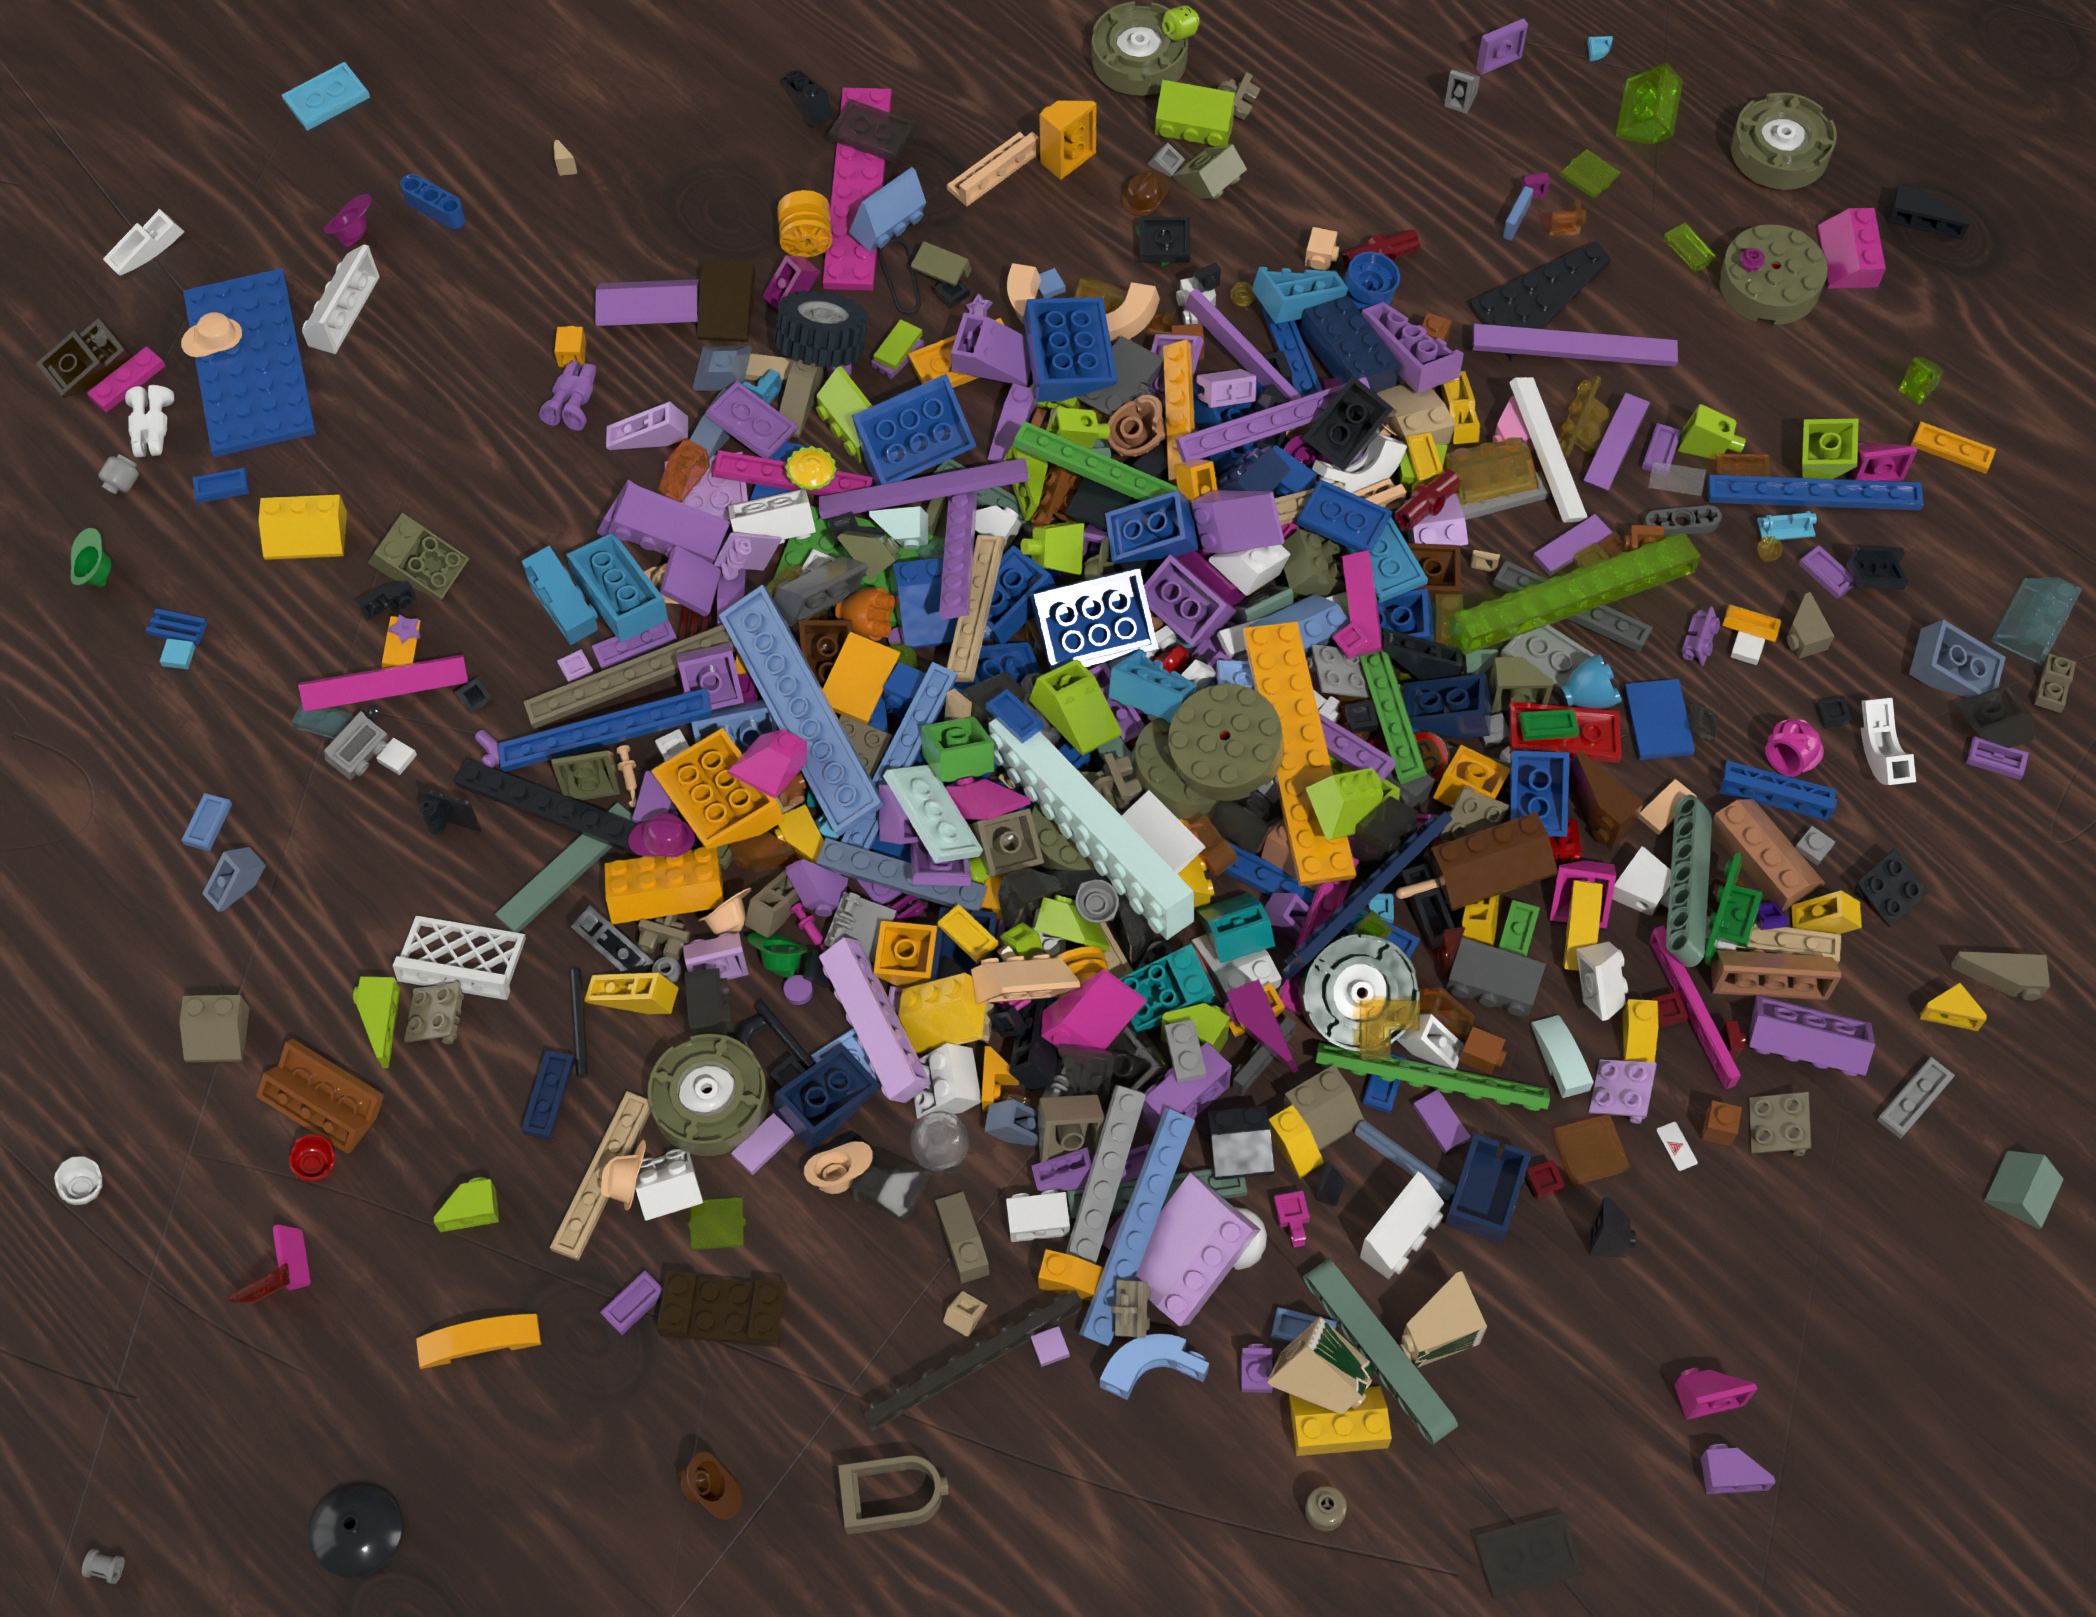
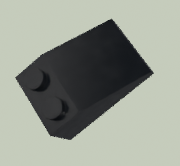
(1349, 423)

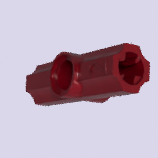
(1391, 246)
(1427, 499)

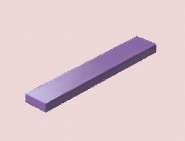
(1237, 344)

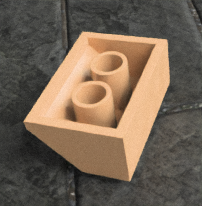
(1022, 979)

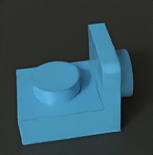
(767, 386)

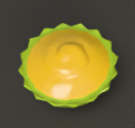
(810, 468)

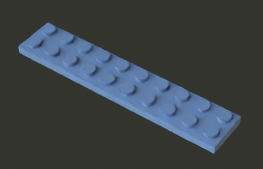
(802, 709)

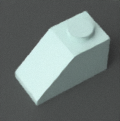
(904, 525)

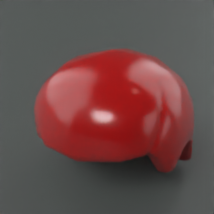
(1174, 659)
(312, 1158)

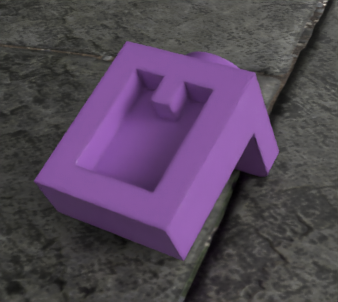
(1256, 1368)

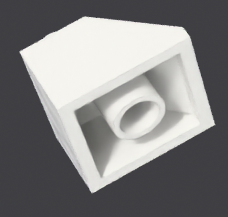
(1251, 567)
(1602, 978)

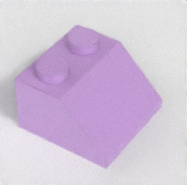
(1442, 529)
(722, 953)

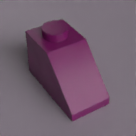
(792, 276)

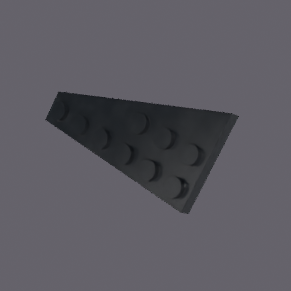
(1541, 294)

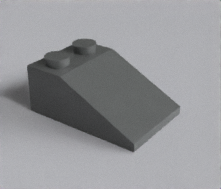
(1132, 367)

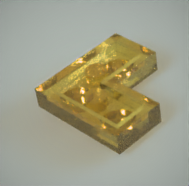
(1378, 1020)

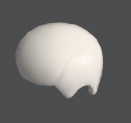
(78, 1180)

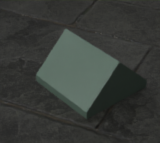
(1263, 604)
(2025, 1187)

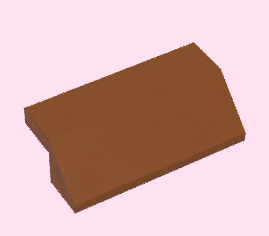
(320, 1096)

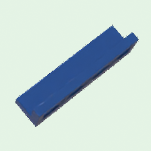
(1776, 791)

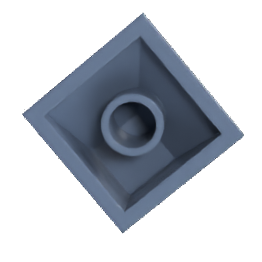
(721, 367)

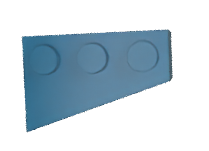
(1289, 294)
(560, 596)
(1148, 686)

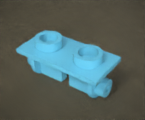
(1788, 526)

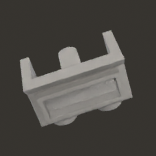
(356, 746)

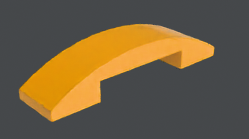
(478, 1337)

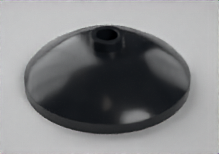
(365, 1546)

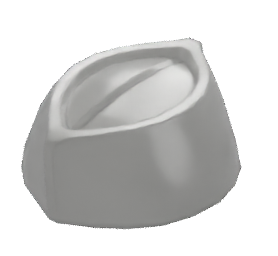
(1097, 901)

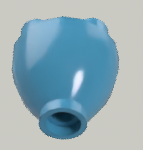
(1591, 685)

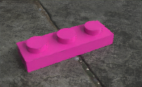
(129, 375)

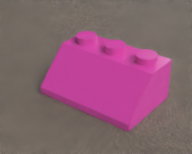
(1852, 249)

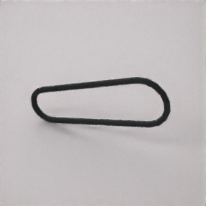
(912, 273)

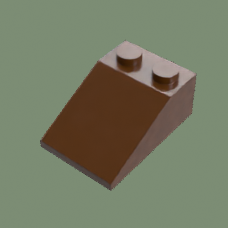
(821, 643)
(1603, 801)

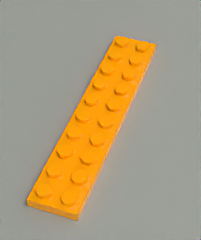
(1284, 680)

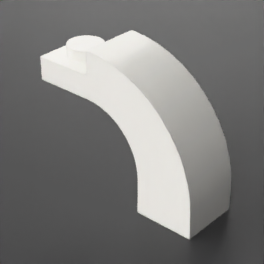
(1373, 467)
(1881, 744)

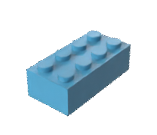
(617, 587)

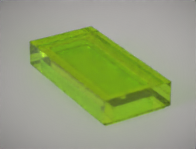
(1690, 247)

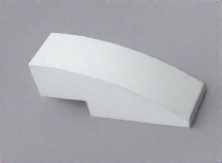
(143, 243)

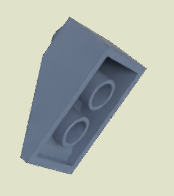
(1955, 661)

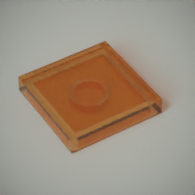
(1591, 1149)

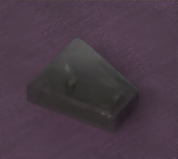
(1088, 1071)

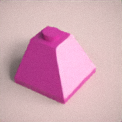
(1882, 462)
(771, 762)
(984, 799)
(1582, 871)
(1711, 1392)

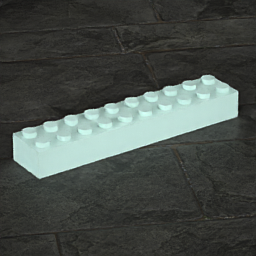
(1096, 829)

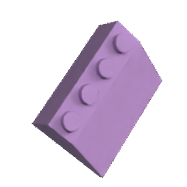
(1193, 1249)

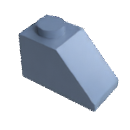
(233, 877)
(1013, 1123)

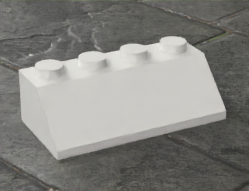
(341, 301)

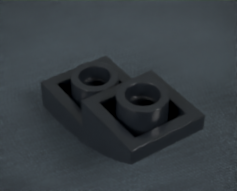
(395, 596)

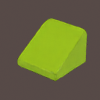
(1023, 940)

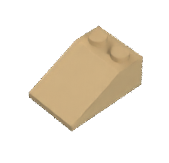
(1418, 413)

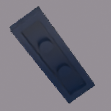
(548, 1095)

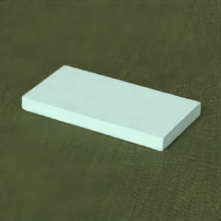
(933, 813)

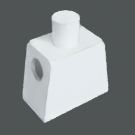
(1644, 883)

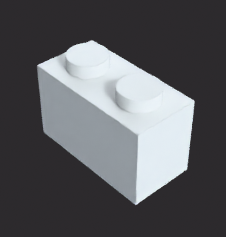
(1038, 1216)

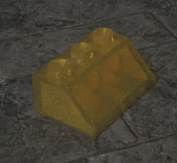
(1493, 470)

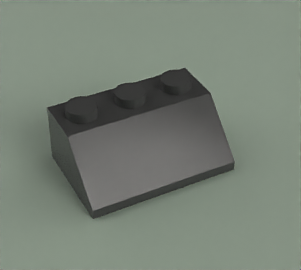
(819, 589)
(1495, 977)

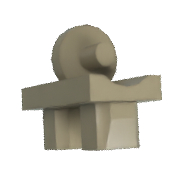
(1243, 89)
(1114, 771)
(666, 932)
(1131, 1308)

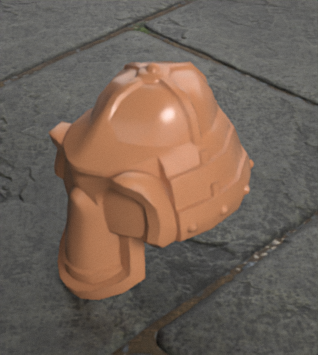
(1137, 426)

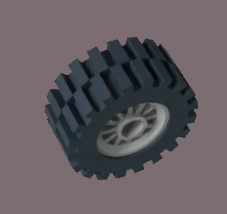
(820, 328)

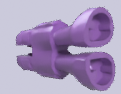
(575, 390)

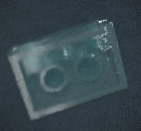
(2036, 617)

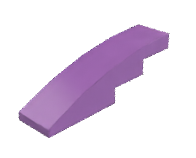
(1616, 442)
(1073, 1169)

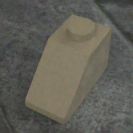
(1809, 630)

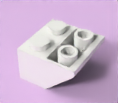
(952, 1080)
(667, 1184)

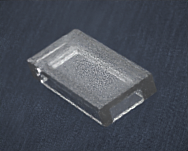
(1677, 478)

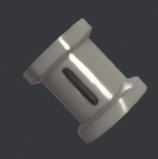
(103, 1566)

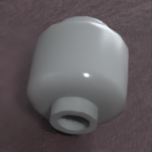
(118, 474)

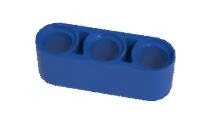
(432, 201)

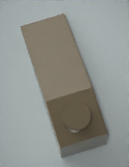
(801, 392)
(772, 905)
(2010, 973)
(963, 1237)

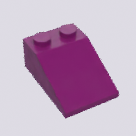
(1252, 1010)

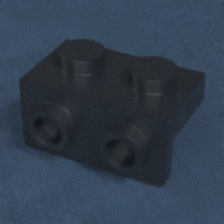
(1877, 567)

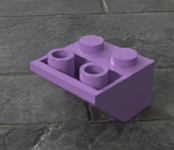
(893, 821)

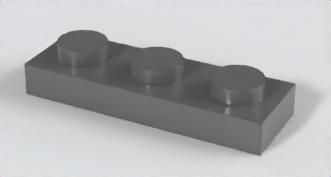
(1261, 1058)

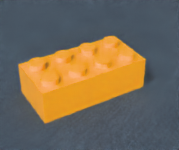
(663, 885)

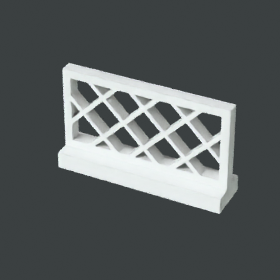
(473, 981)

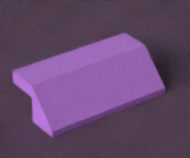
(647, 302)

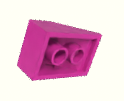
(1091, 1013)

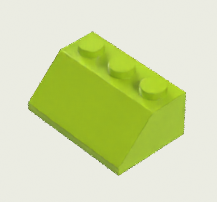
(1195, 113)
(837, 404)
(1345, 801)

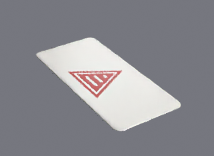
(1677, 1146)

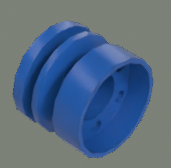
(1371, 279)

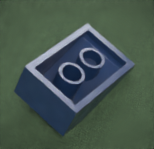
(1450, 706)
(825, 1096)

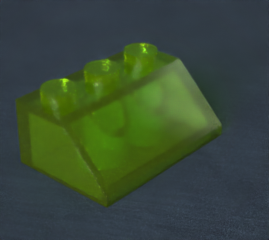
(1650, 105)

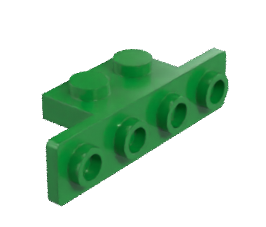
(1735, 914)

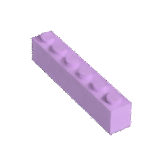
(874, 1020)

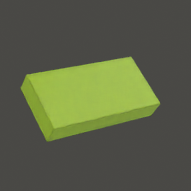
(898, 345)

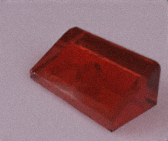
(1448, 949)
(262, 1286)

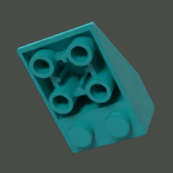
(1236, 927)
(1170, 985)

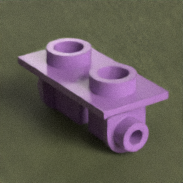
(1705, 627)

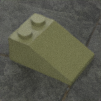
(587, 775)

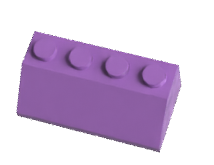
(663, 523)
(1811, 1036)

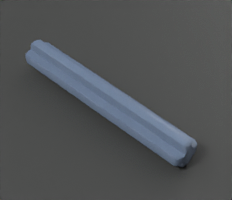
(1404, 1159)

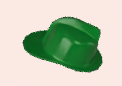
(89, 560)
(778, 953)

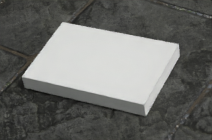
(1163, 832)

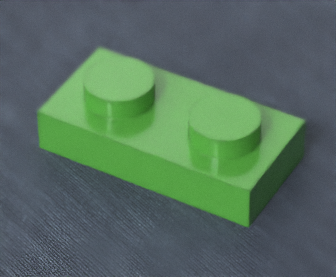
(1519, 928)

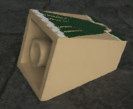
(1444, 1324)
(1323, 1369)

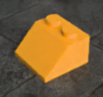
(1471, 770)
(905, 953)

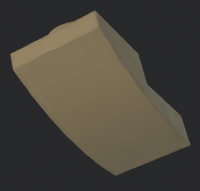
(2054, 683)

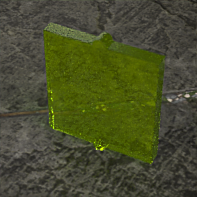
(1590, 173)
(717, 1224)

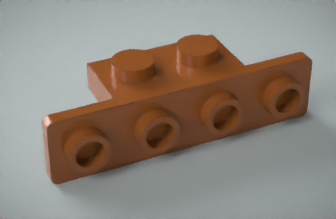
(1057, 494)

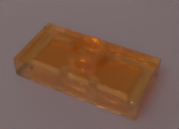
(1743, 465)

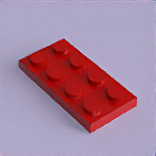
(1597, 735)

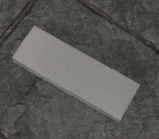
(1915, 1097)

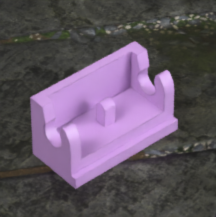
(1227, 388)

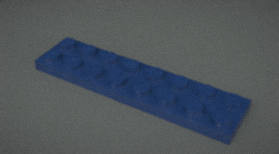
(1364, 894)

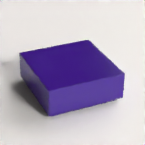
(1771, 916)

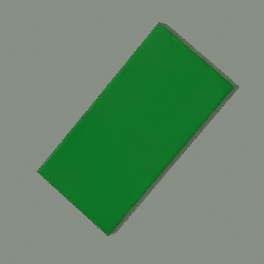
(1548, 724)

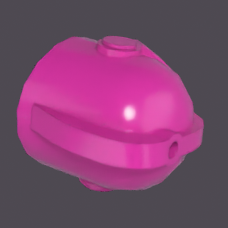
(1793, 747)

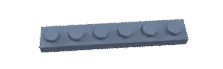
(895, 875)

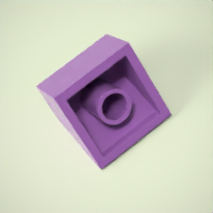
(713, 670)

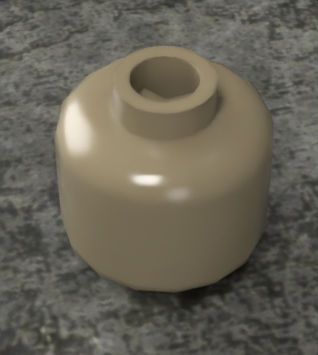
(1318, 1515)

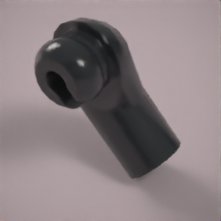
(748, 1029)

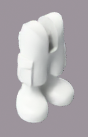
(148, 427)

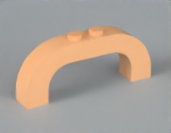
(1125, 321)

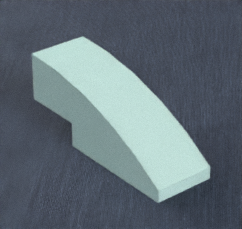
(1562, 1056)

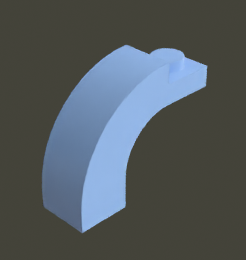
(1146, 1354)

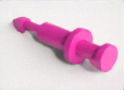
(808, 925)

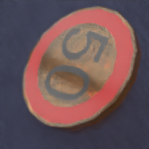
(1434, 753)

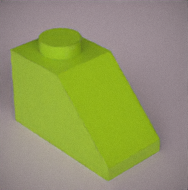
(469, 1206)

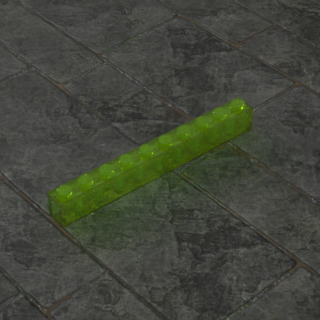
(1573, 593)

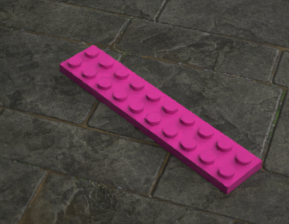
(855, 179)

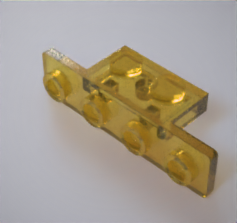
(1586, 420)

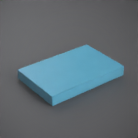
(325, 96)

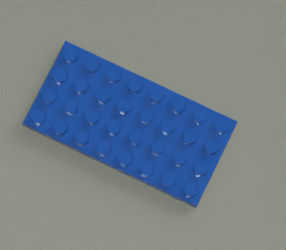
(259, 386)

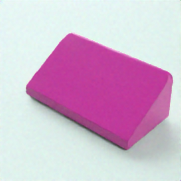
(291, 1250)

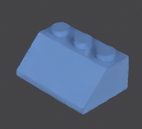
(889, 211)
(1316, 618)
(740, 721)

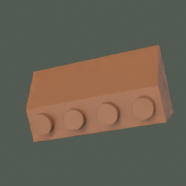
(1765, 853)
(1774, 974)

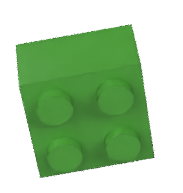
(957, 749)

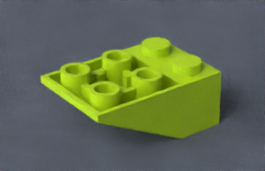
(1076, 706)

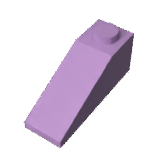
(651, 428)

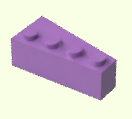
(1422, 359)

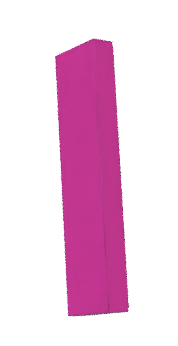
(1362, 598)

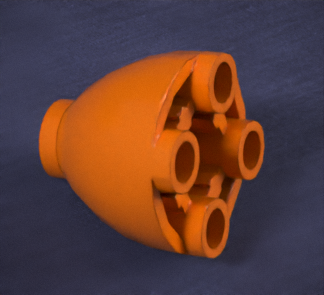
(869, 612)

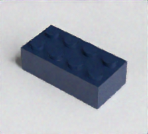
(1349, 344)

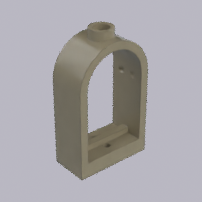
(851, 1499)

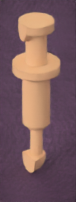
(626, 767)

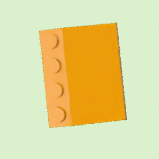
(710, 799)

